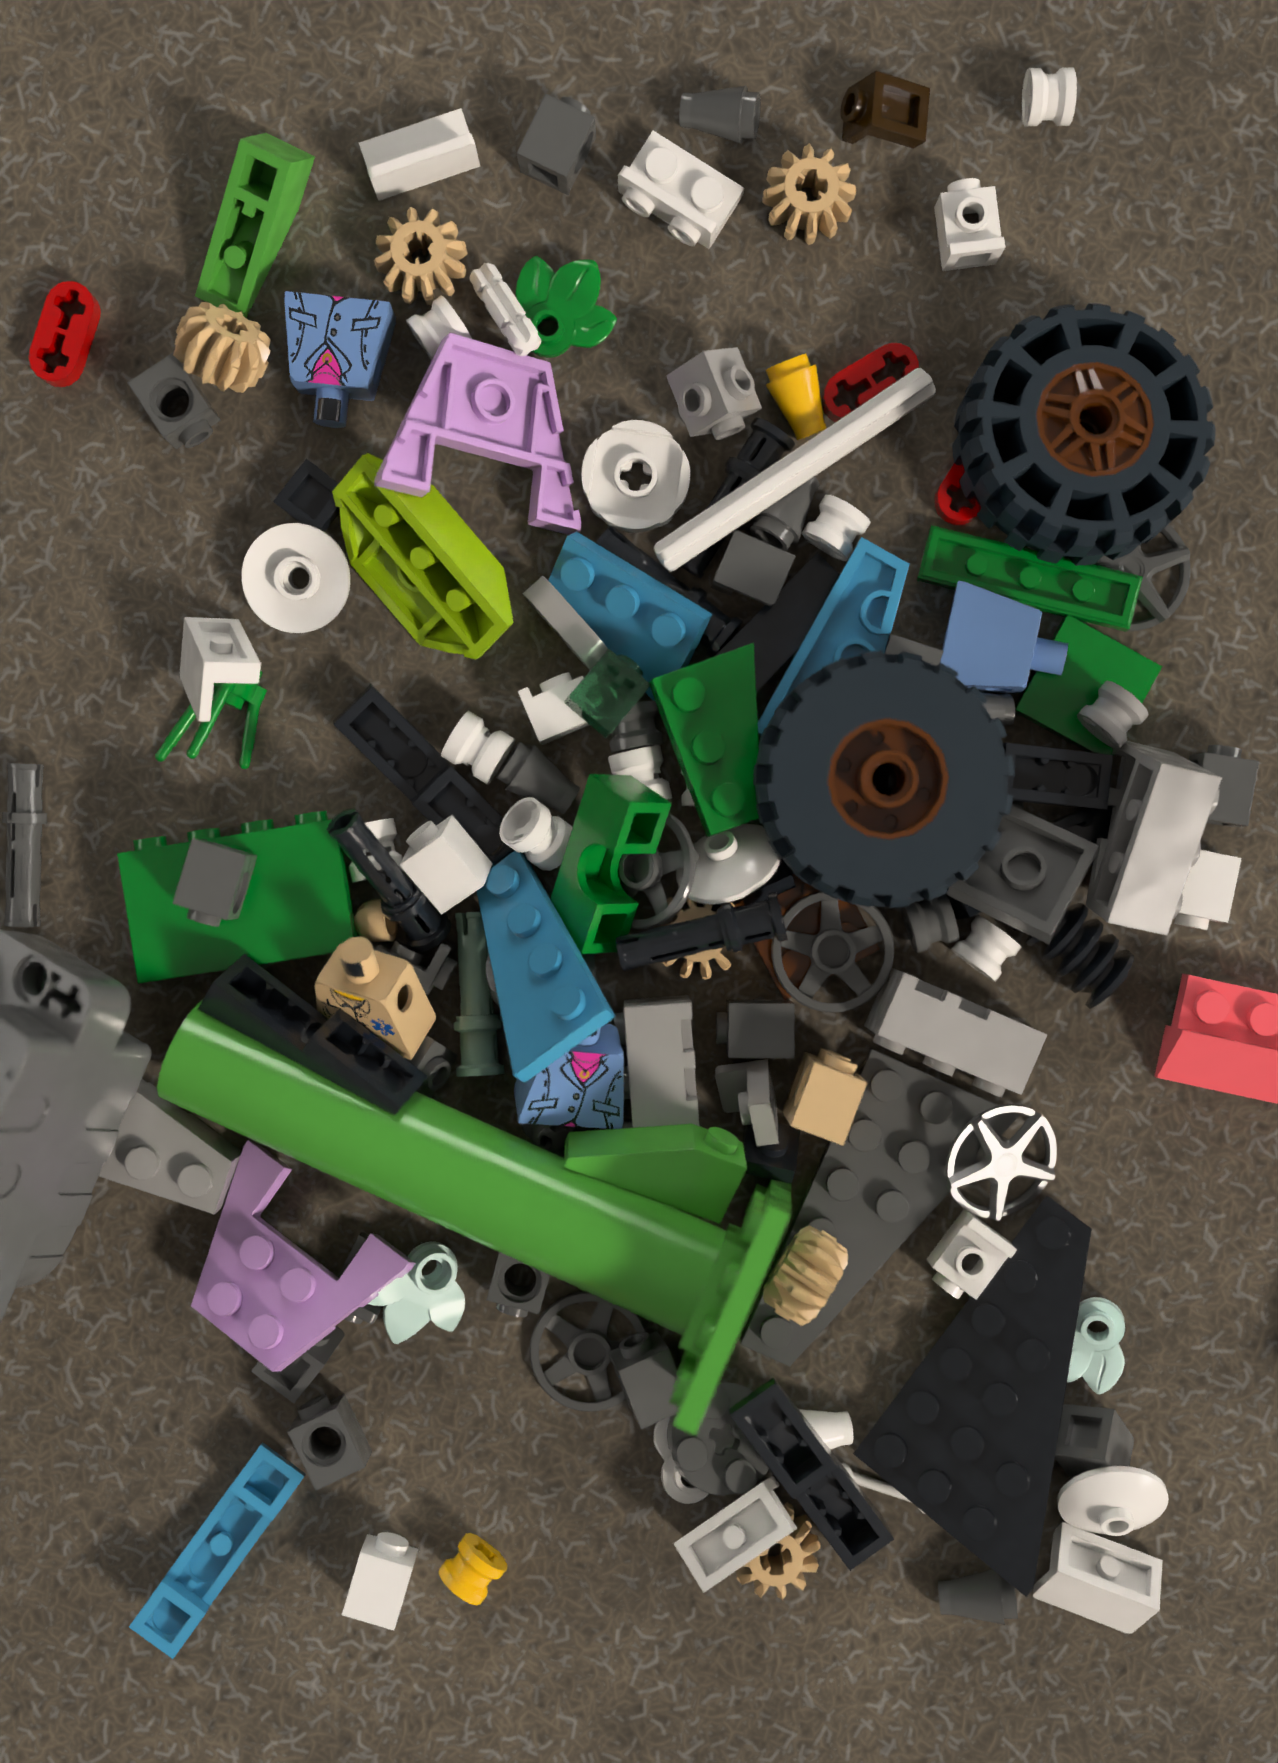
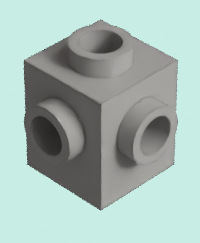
(714, 393)

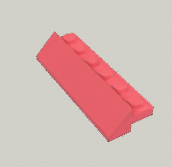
(1222, 1039)

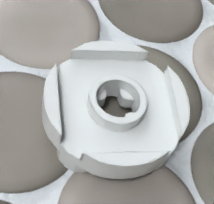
(616, 452)

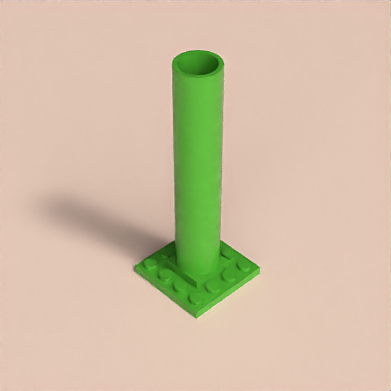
(496, 1194)

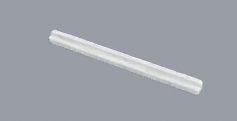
(794, 469)

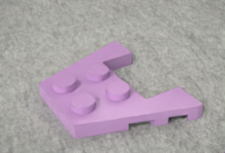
(491, 407)
(268, 1288)

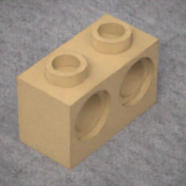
(825, 1095)

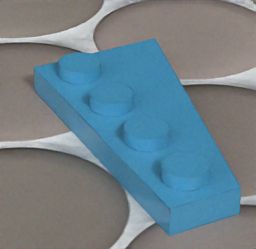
(852, 619)
(538, 972)

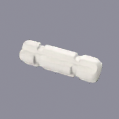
(505, 309)

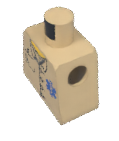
(377, 993)

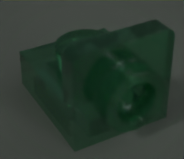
(608, 692)

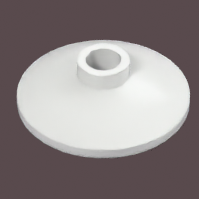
(269, 582)
(731, 864)
(1112, 1500)

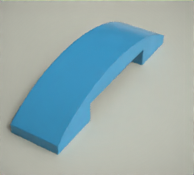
(217, 1550)

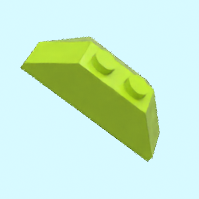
(423, 563)

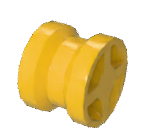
(472, 1569)

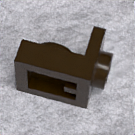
(886, 110)

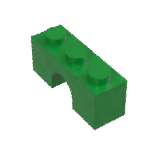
(612, 820)

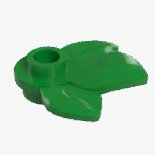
(566, 299)

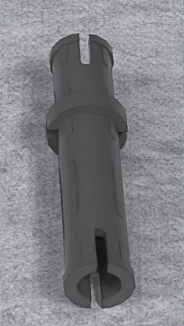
(24, 836)

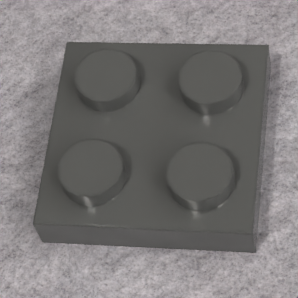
(1028, 874)

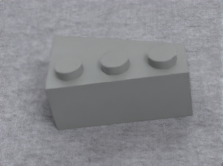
(1151, 837)
(954, 1034)
(659, 1061)
(171, 1153)

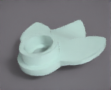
(419, 1298)
(1098, 1354)

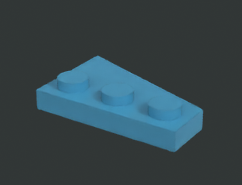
(629, 608)

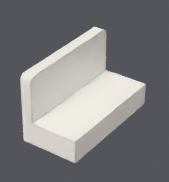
(419, 154)
(214, 653)
(735, 1535)
(1101, 1580)

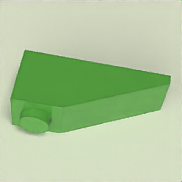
(253, 220)
(667, 1163)

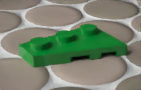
(714, 734)

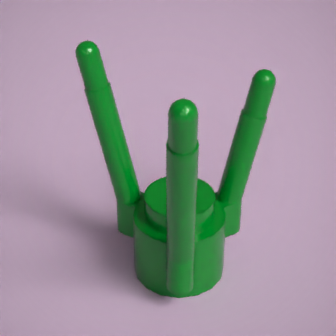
(223, 693)

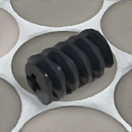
(1087, 954)

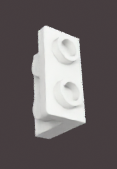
(679, 191)

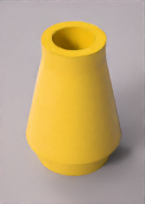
(797, 394)

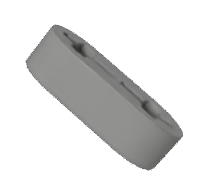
(565, 622)

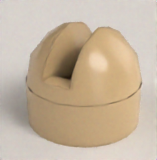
(373, 924)

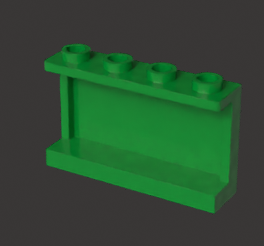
(290, 911)

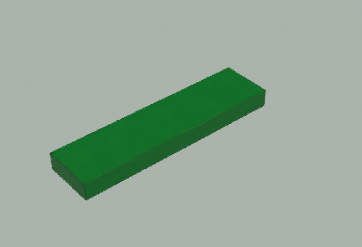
(1062, 589)

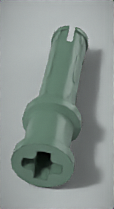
(477, 1021)

